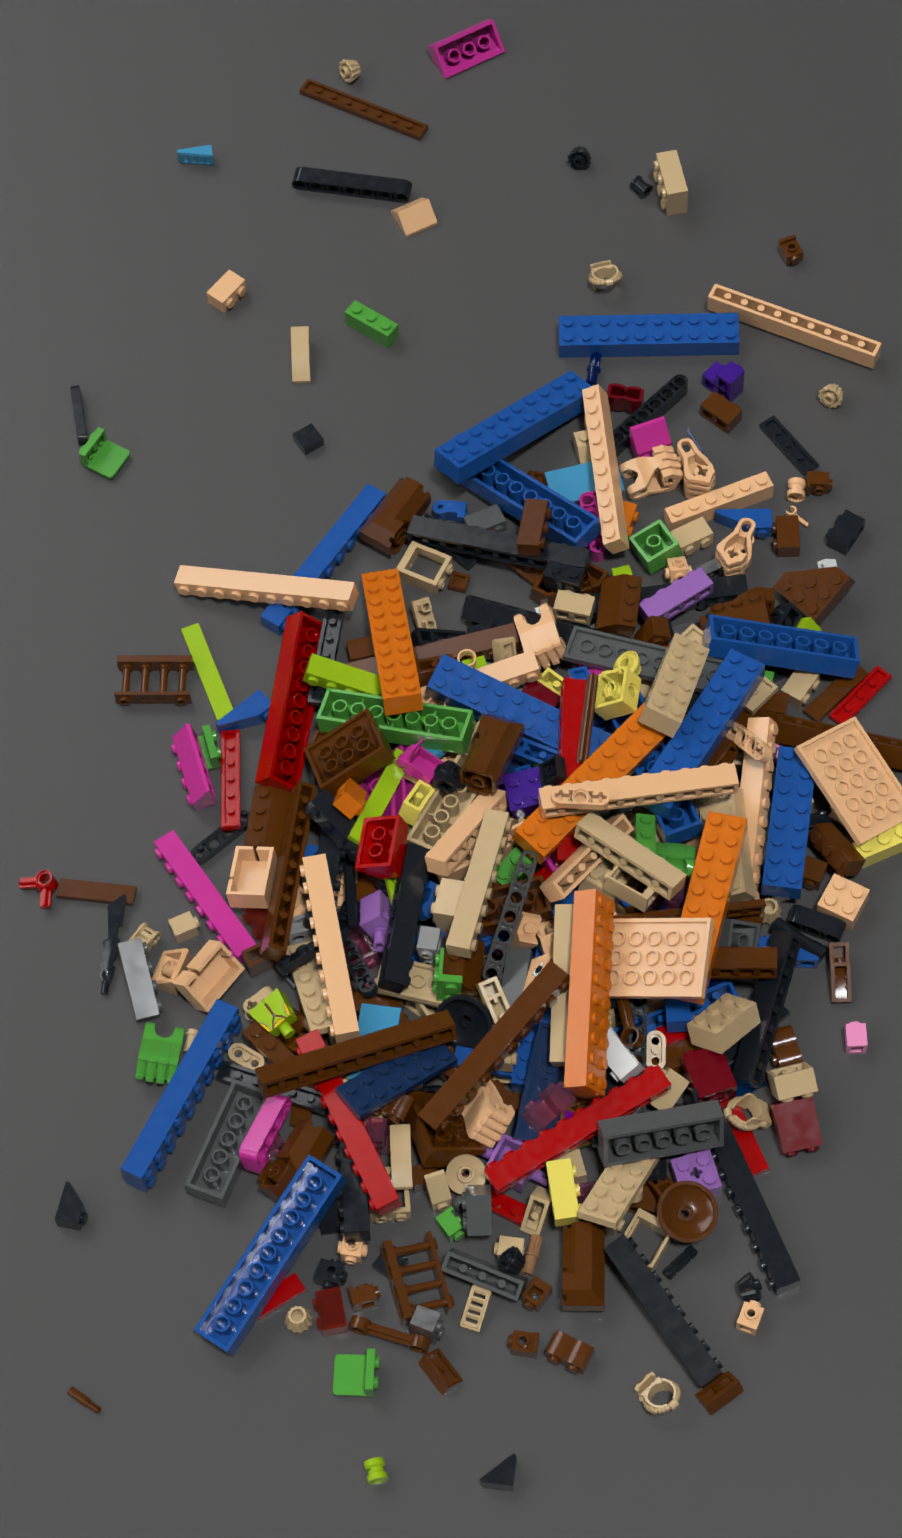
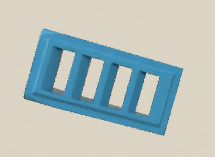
(196, 155)

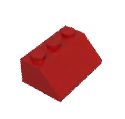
(382, 846)

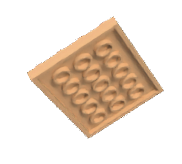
(854, 780)
(660, 958)

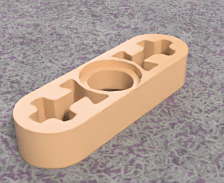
(573, 804)

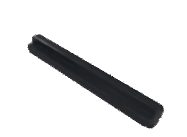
(351, 899)

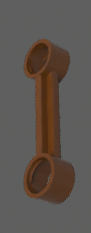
(628, 1024)
(415, 1342)

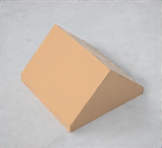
(415, 216)
(169, 967)

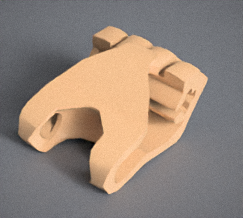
(693, 464)
(653, 473)
(734, 544)
(541, 637)
(487, 1116)

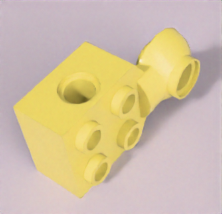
(619, 687)

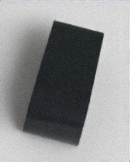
(816, 923)

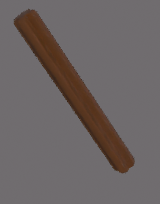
(587, 718)

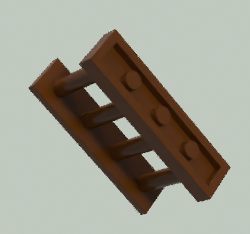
(149, 663)
(402, 1291)

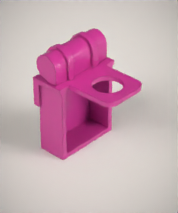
(418, 762)

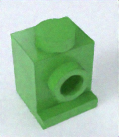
(450, 1225)

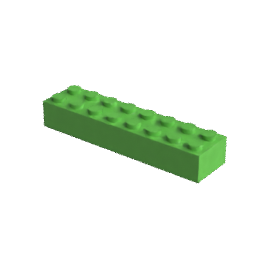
(439, 725)

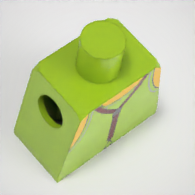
(275, 1014)

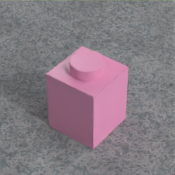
(855, 1038)

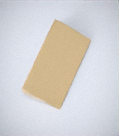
(503, 648)

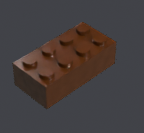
(534, 903)

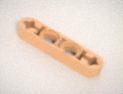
(748, 742)

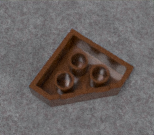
(591, 585)
(815, 590)

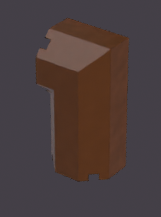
(393, 516)
(491, 754)
(301, 1142)
(583, 1267)

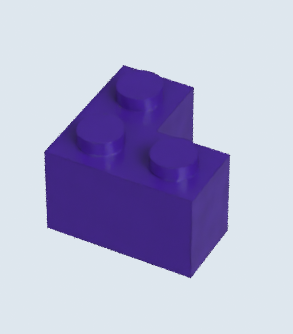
(724, 379)

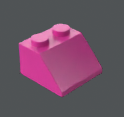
(648, 435)

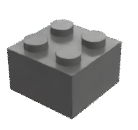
(478, 1207)

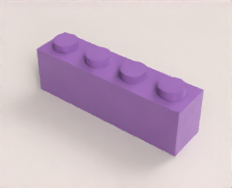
(677, 596)

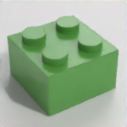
(654, 546)

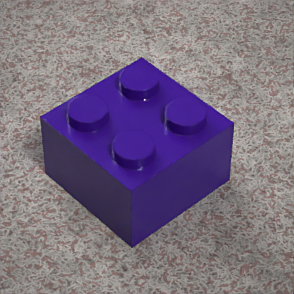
(522, 791)

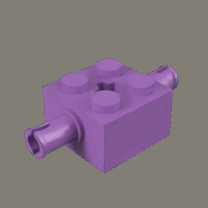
(375, 918)
(504, 1145)
(700, 1165)

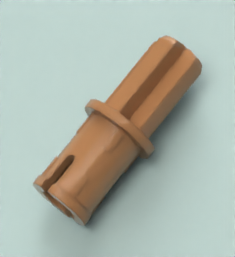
(532, 1255)

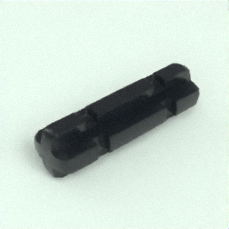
(680, 1262)

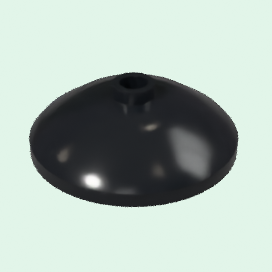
(468, 1031)

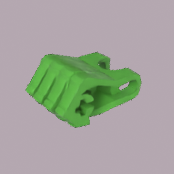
(679, 855)
(159, 1055)

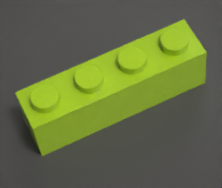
(336, 675)

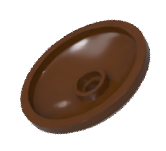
(700, 1209)

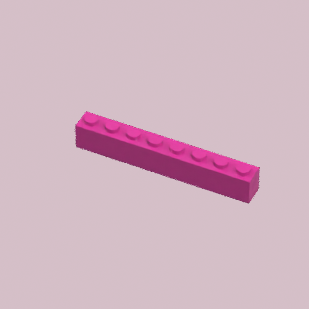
(203, 894)

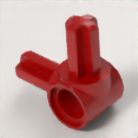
(45, 889)

